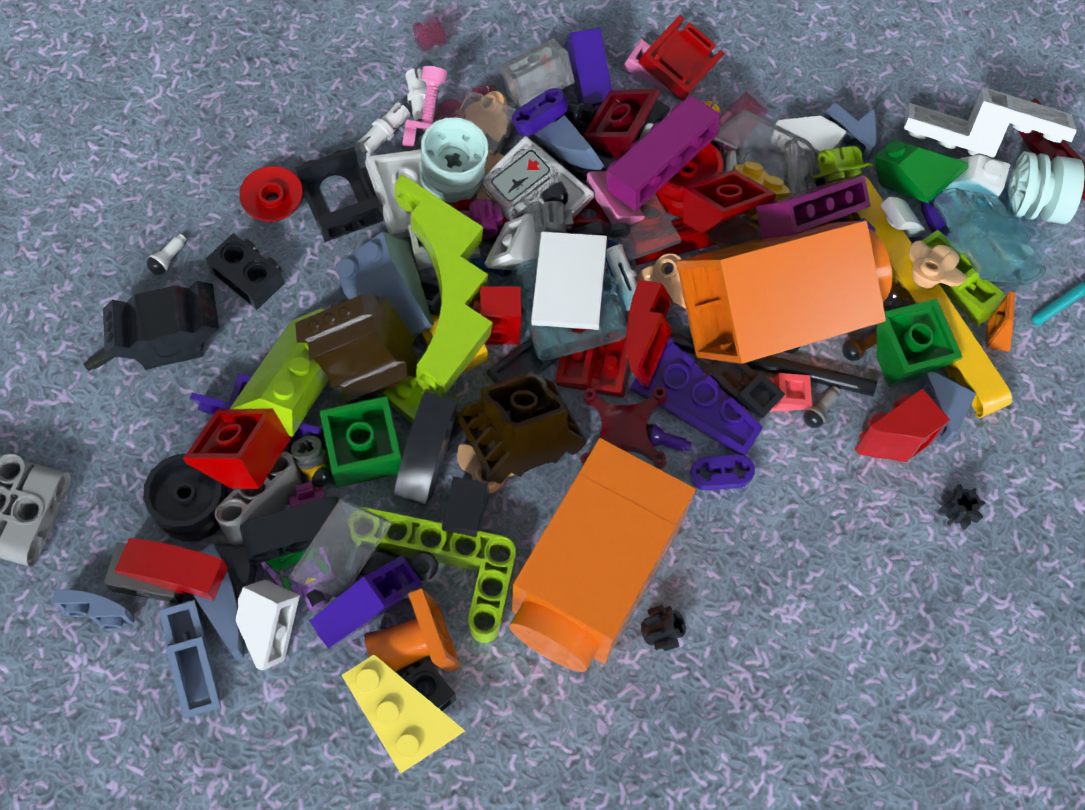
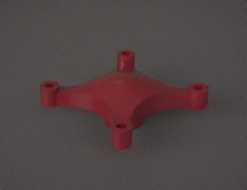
(627, 424)

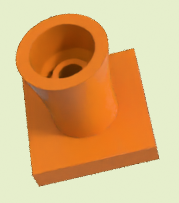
(416, 638)

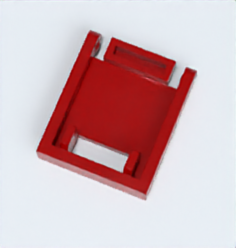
(680, 58)

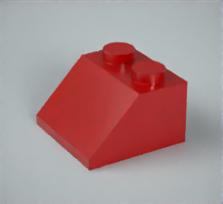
(722, 198)
(239, 447)

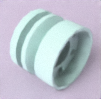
(453, 159)
(1045, 187)

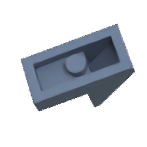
(859, 133)

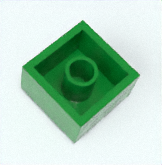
(361, 441)

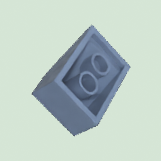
(387, 269)

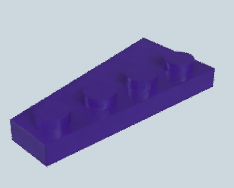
(700, 401)

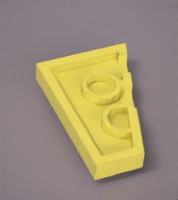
(399, 713)

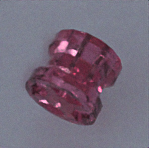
(429, 34)

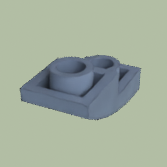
(101, 609)

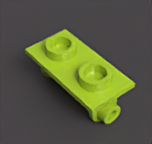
(840, 163)

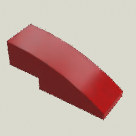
(647, 329)
(172, 567)

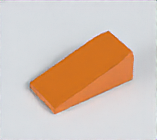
(1001, 325)

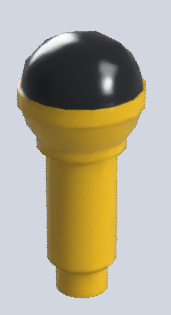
(318, 475)

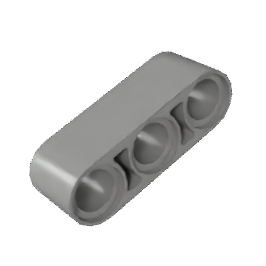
(248, 504)

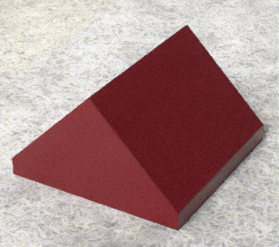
(621, 120)

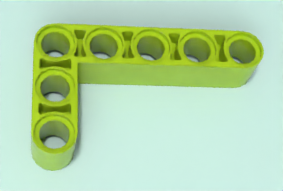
(446, 553)

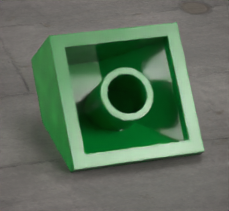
(916, 170)
(915, 342)

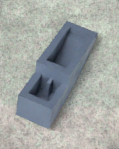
(568, 145)
(223, 610)
(190, 658)

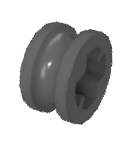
(308, 452)

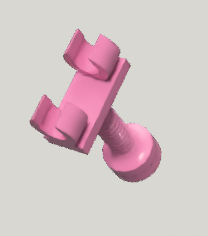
(433, 77)

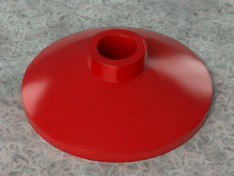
(266, 183)

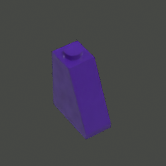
(588, 66)
(365, 601)

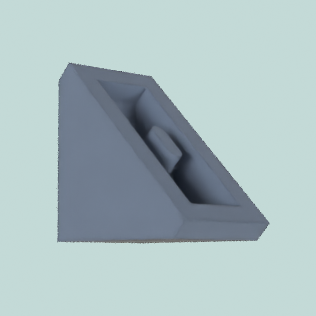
(951, 399)

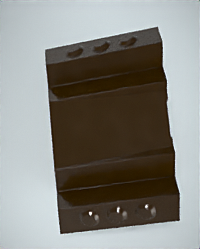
(360, 346)
(520, 426)

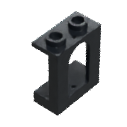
(350, 218)

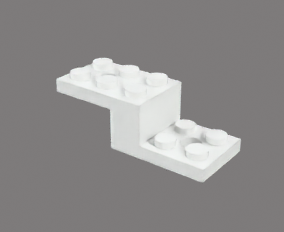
(989, 123)

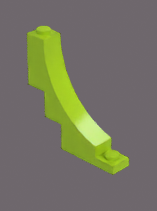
(449, 242)

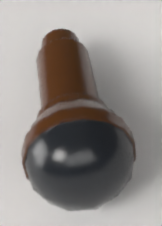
(855, 348)

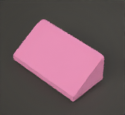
(613, 208)

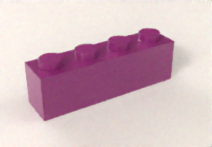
(662, 152)
(813, 207)

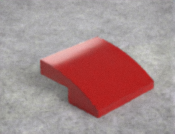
(597, 368)

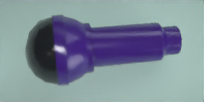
(659, 437)

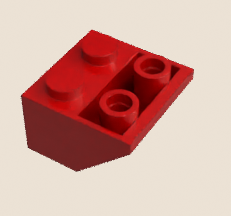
(904, 430)

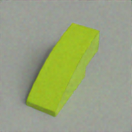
(975, 296)

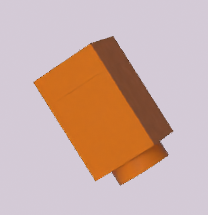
(785, 291)
(597, 557)

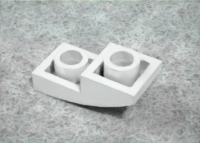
(902, 217)

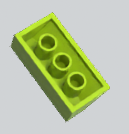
(285, 380)

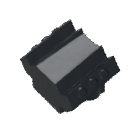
(161, 325)

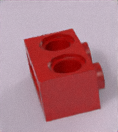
(503, 309)

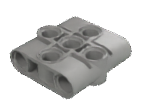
(30, 490)

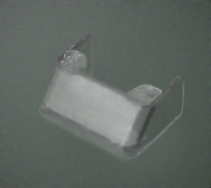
(781, 156)

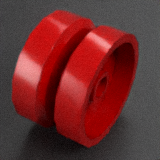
(702, 167)

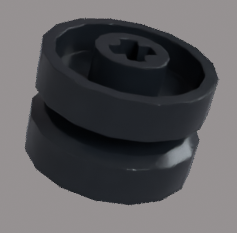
(183, 499)

